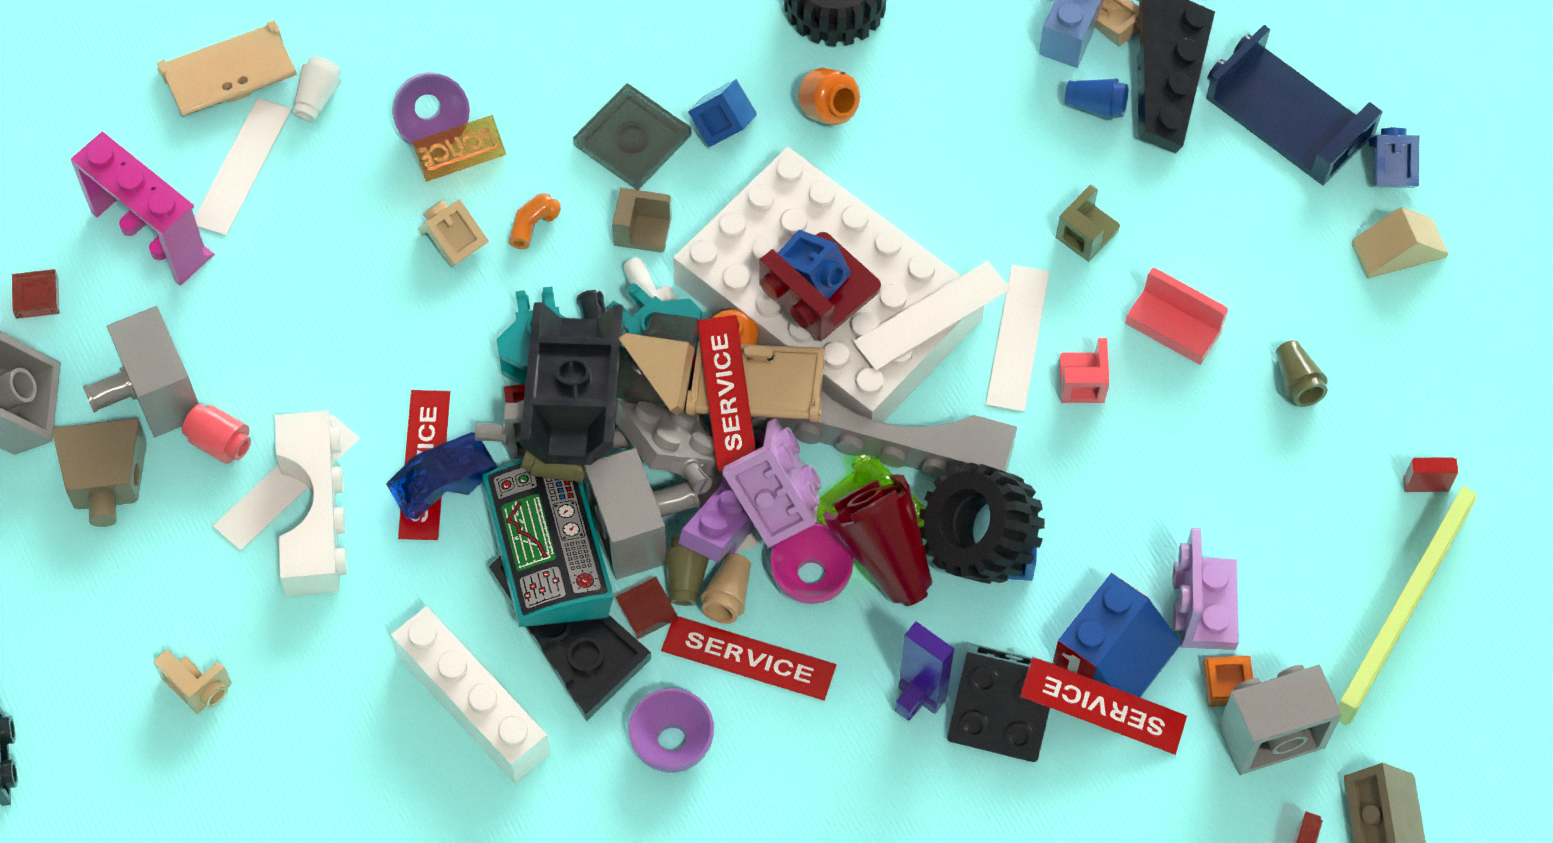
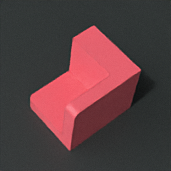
(1085, 375)

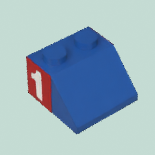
(1118, 639)

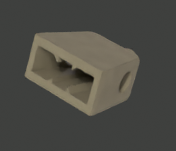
(101, 465)

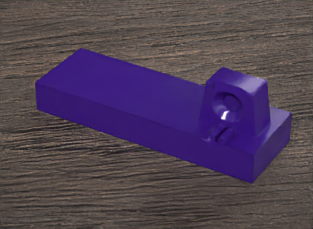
(923, 672)

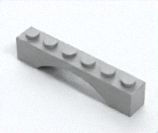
(922, 448)

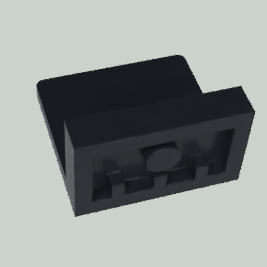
(990, 708)

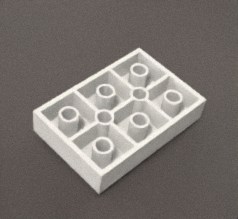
(791, 194)

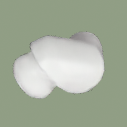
(638, 274)

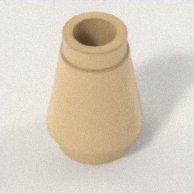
(727, 590)

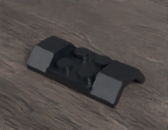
(571, 386)

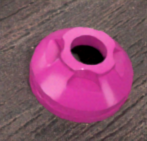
(815, 546)

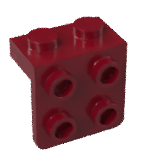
(806, 303)

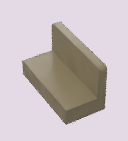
(1384, 805)

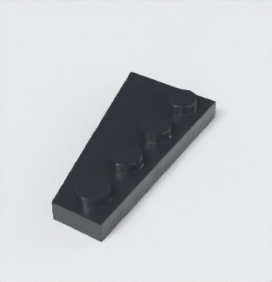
(1170, 62)
(586, 655)

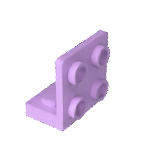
(776, 486)
(1206, 598)

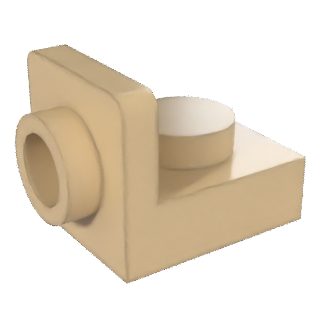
(453, 231)
(189, 684)

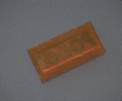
(458, 148)

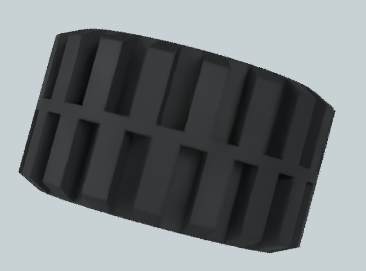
(835, 19)
(1010, 532)

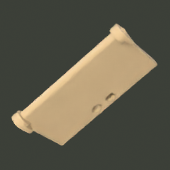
(203, 75)
(776, 388)

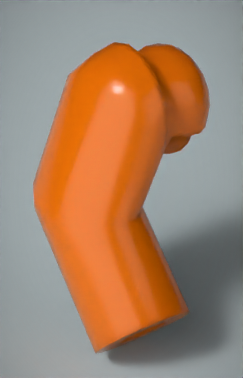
(525, 218)

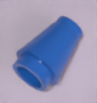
(1099, 97)

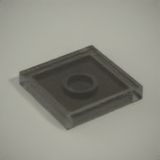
(632, 136)

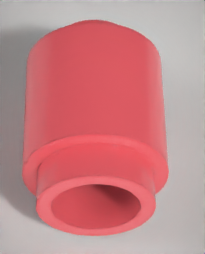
(216, 433)

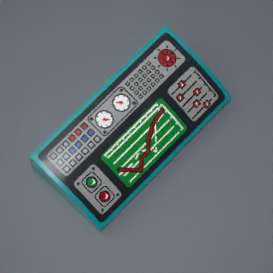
(547, 547)

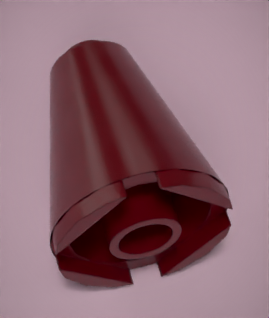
(884, 538)

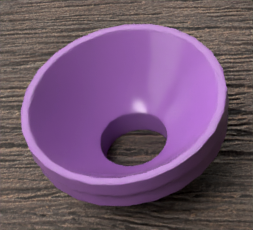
(451, 112)
(667, 710)

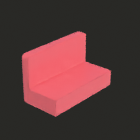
(1177, 316)

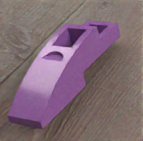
(720, 523)

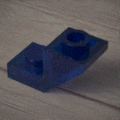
(447, 467)

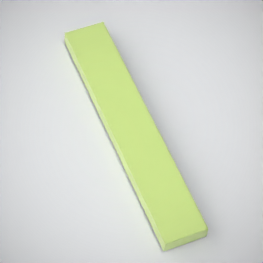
(1406, 605)

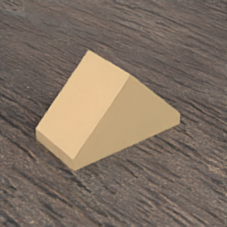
(1399, 243)
(664, 364)

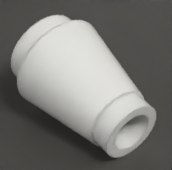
(316, 85)

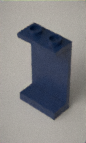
(1288, 109)

